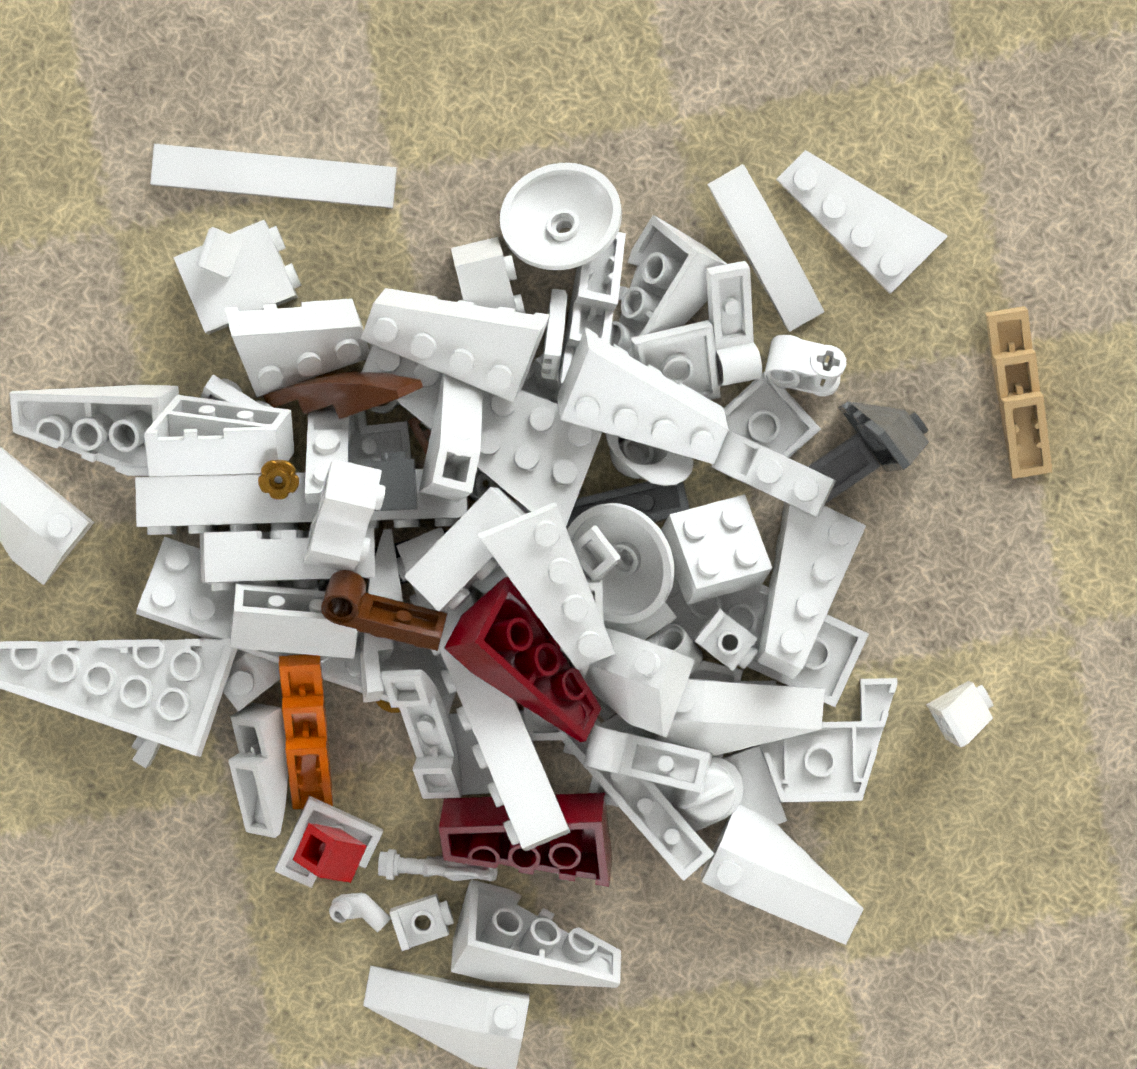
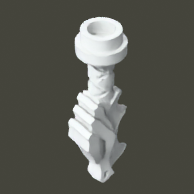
(391, 864)

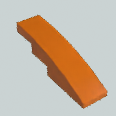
(305, 729)

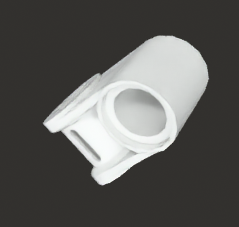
(802, 365)

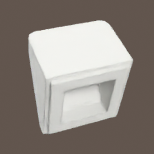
(219, 252)

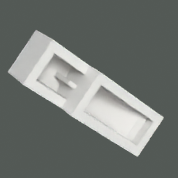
(260, 768)

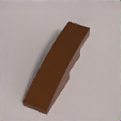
(346, 391)

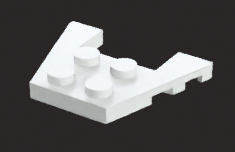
(833, 760)

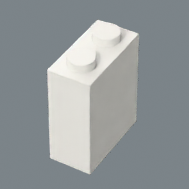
(256, 279)

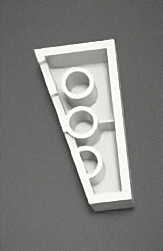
(638, 403)

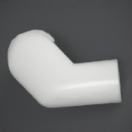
(358, 906)

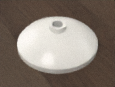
(558, 199)
(631, 587)

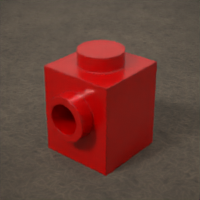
(329, 852)

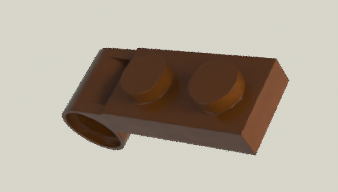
(382, 617)

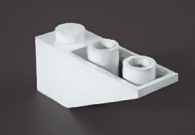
(453, 441)

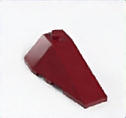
(517, 655)

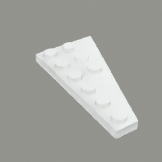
(522, 441)
(137, 686)

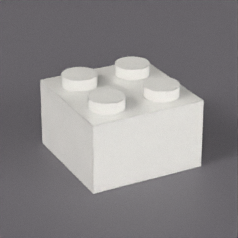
(716, 549)

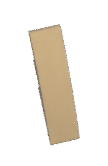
(1019, 392)

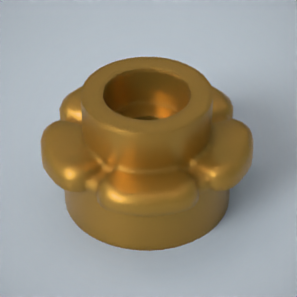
(280, 468)

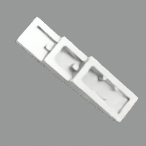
(765, 247)
(593, 300)
(374, 648)

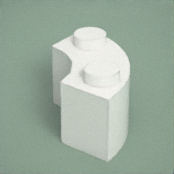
(343, 515)

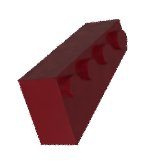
(475, 835)

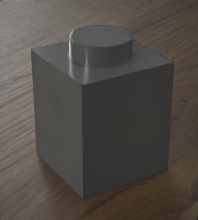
(399, 480)

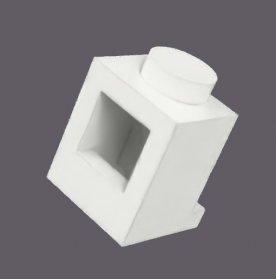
(711, 638)
(404, 918)

